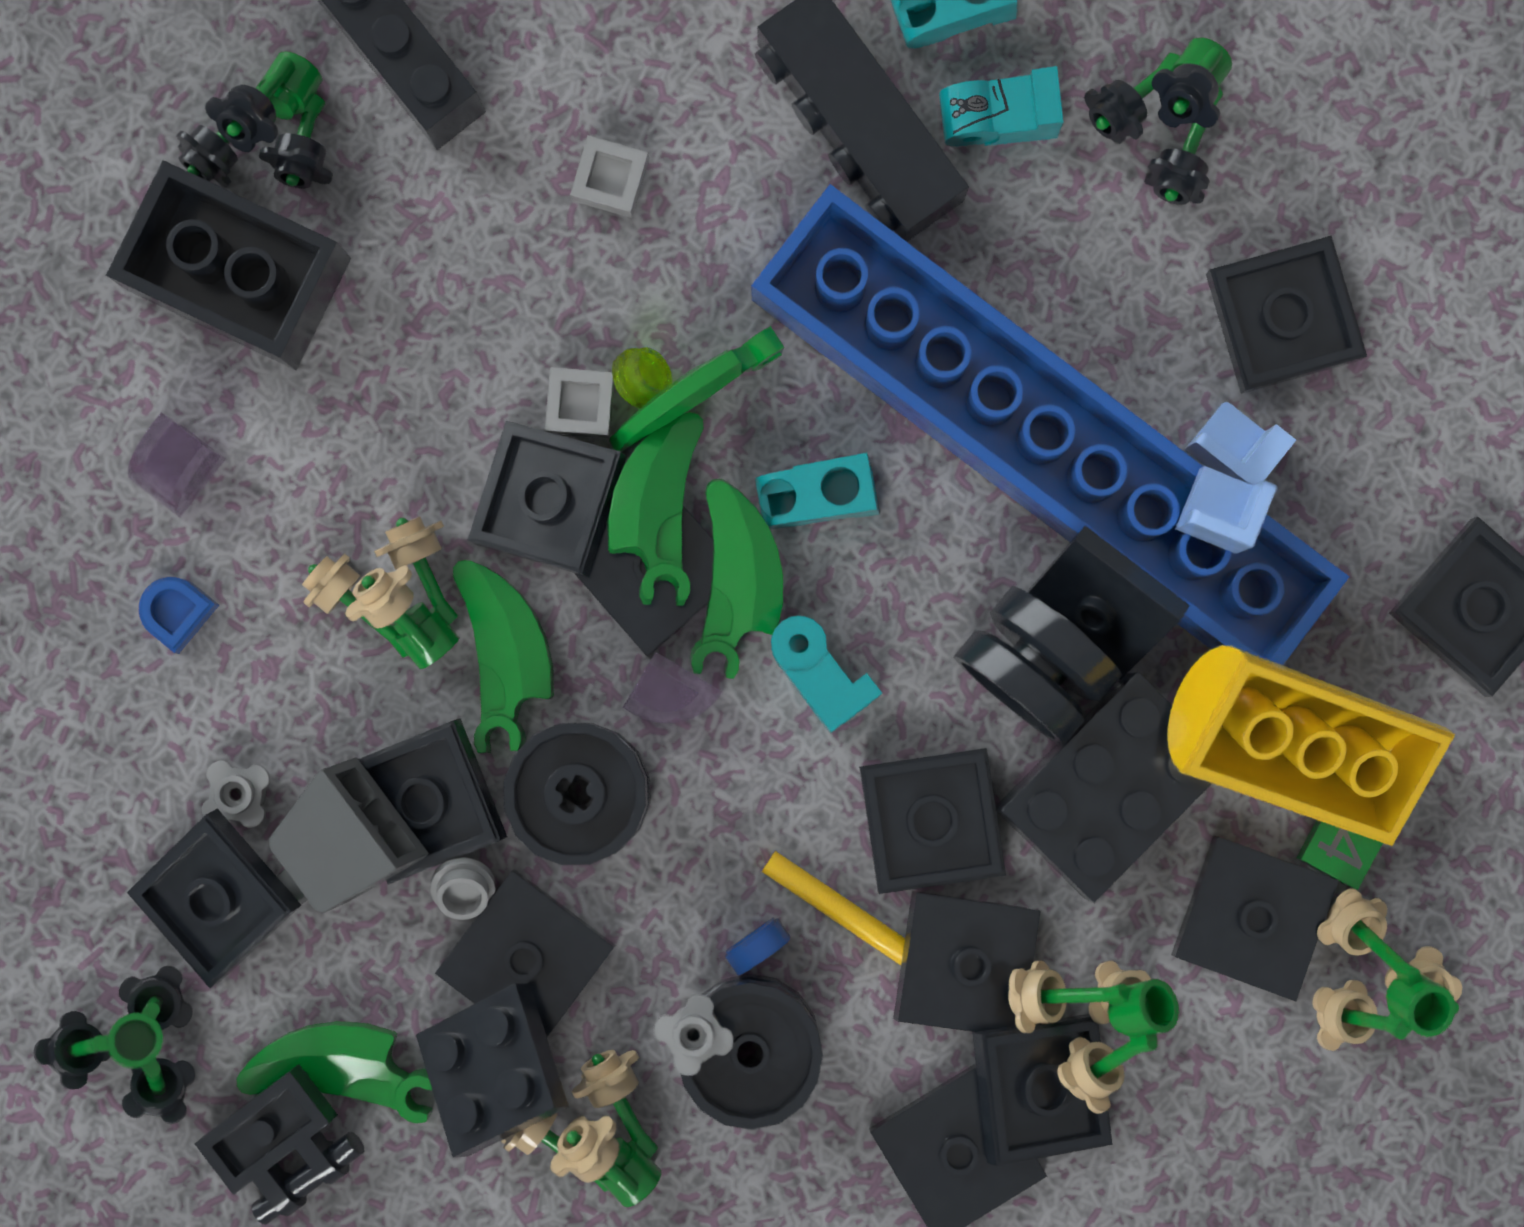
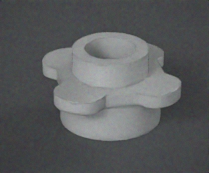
(252, 784)
(699, 1016)

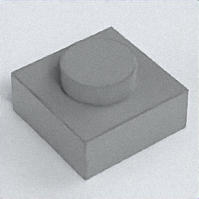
(609, 176)
(579, 402)

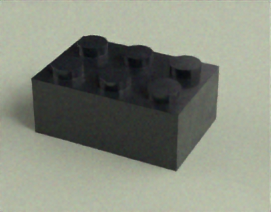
(229, 265)
(1104, 791)

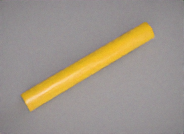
(835, 906)

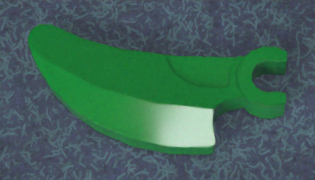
(697, 387)
(649, 505)
(745, 577)
(509, 649)
(342, 1061)

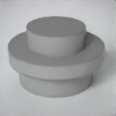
(462, 888)

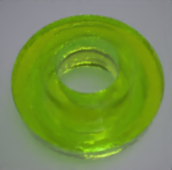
(640, 375)

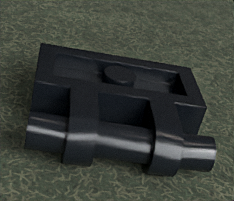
(267, 1130)

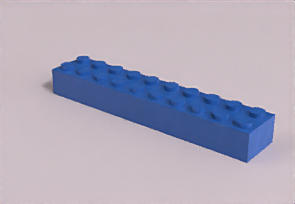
(1031, 423)

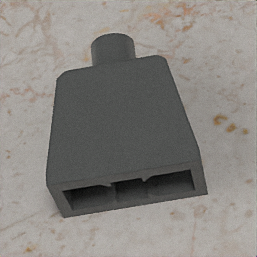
(342, 838)

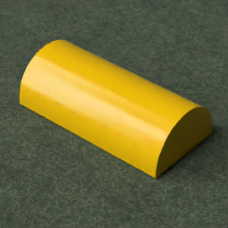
(1302, 743)

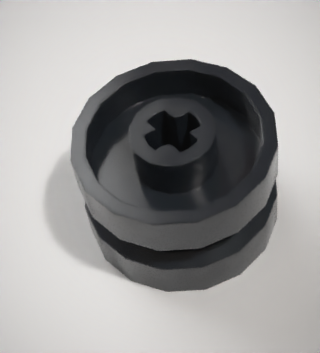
(1044, 656)
(540, 801)
(766, 1090)

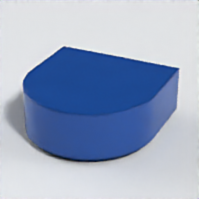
(174, 611)
(757, 946)

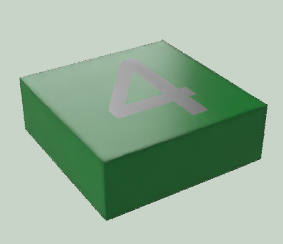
(1339, 853)

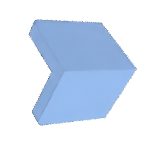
(1239, 446)
(1225, 510)

